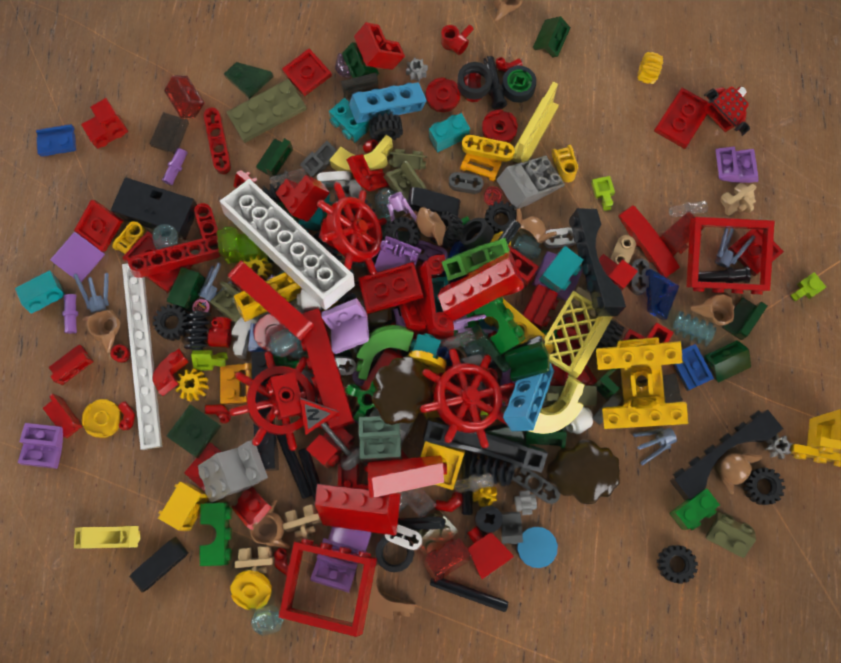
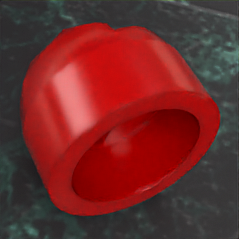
(369, 146)

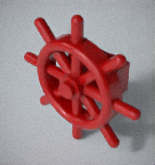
(349, 232)
(283, 399)
(462, 404)

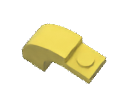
(376, 159)
(562, 411)
(106, 537)

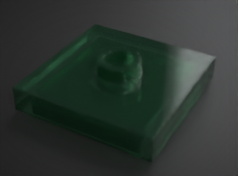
(193, 431)

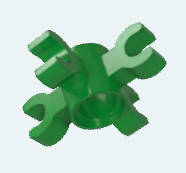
(355, 391)

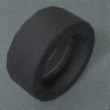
(474, 67)
(471, 228)
(390, 567)

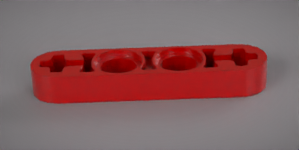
(217, 140)

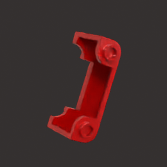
(438, 323)

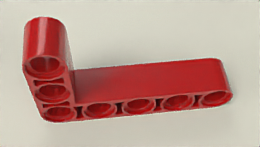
(184, 249)
(270, 300)

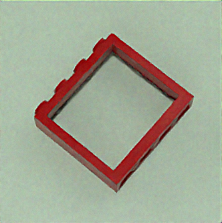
(694, 254)
(287, 612)

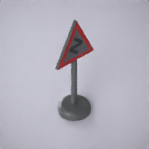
(316, 415)

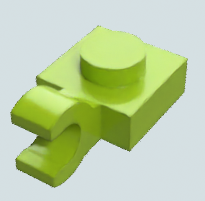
(604, 189)
(809, 286)
(206, 360)

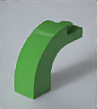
(474, 258)
(384, 337)

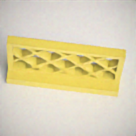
(536, 126)
(587, 346)

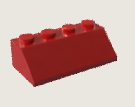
(480, 287)
(356, 510)

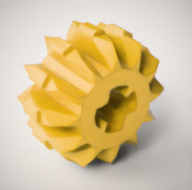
(650, 68)
(262, 266)
(196, 378)

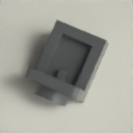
(512, 528)

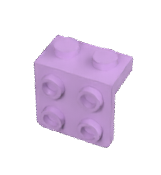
(347, 325)

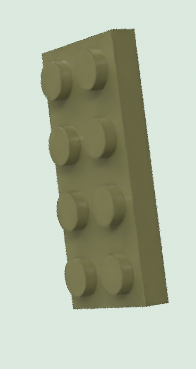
(266, 110)

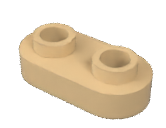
(622, 251)

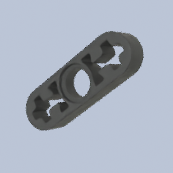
(549, 486)

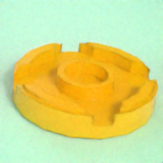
(435, 365)
(101, 418)
(251, 590)

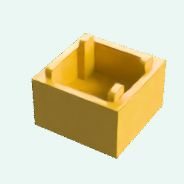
(450, 455)
(183, 506)

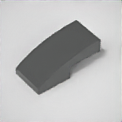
(318, 161)

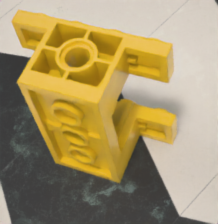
(643, 402)
(819, 444)

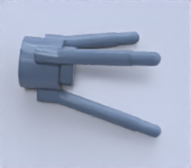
(724, 256)
(208, 291)
(96, 303)
(664, 437)

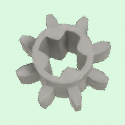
(416, 69)
(784, 445)
(525, 502)

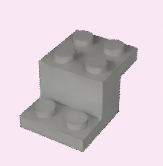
(232, 471)

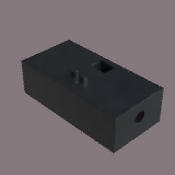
(154, 207)

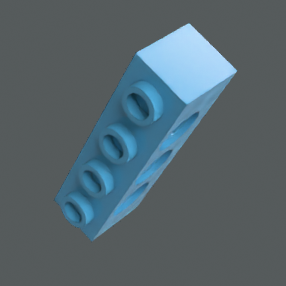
(393, 100)
(527, 401)

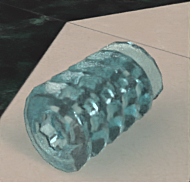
(693, 328)

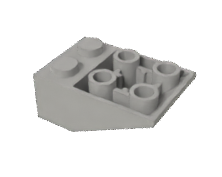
(529, 181)

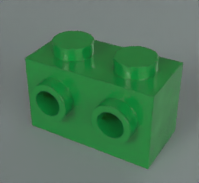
(692, 511)

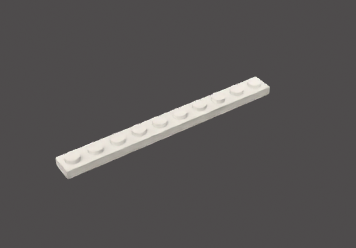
(142, 360)

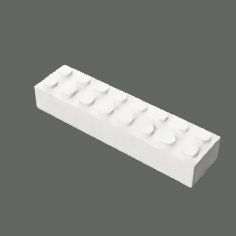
(287, 244)

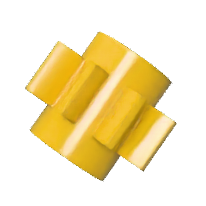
(485, 496)

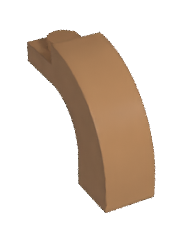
(379, 603)

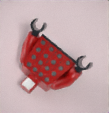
(728, 108)

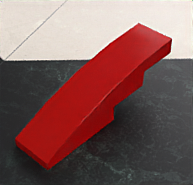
(648, 241)

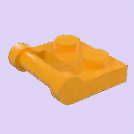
(491, 163)
(231, 387)

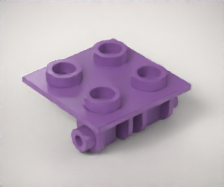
(395, 253)

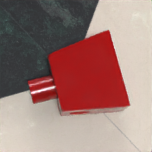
(487, 552)

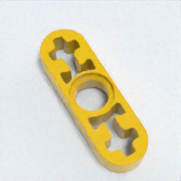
(484, 141)

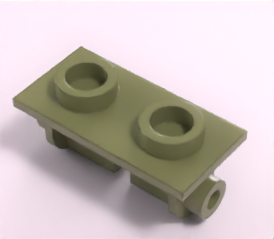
(414, 159)

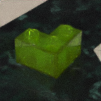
(236, 246)

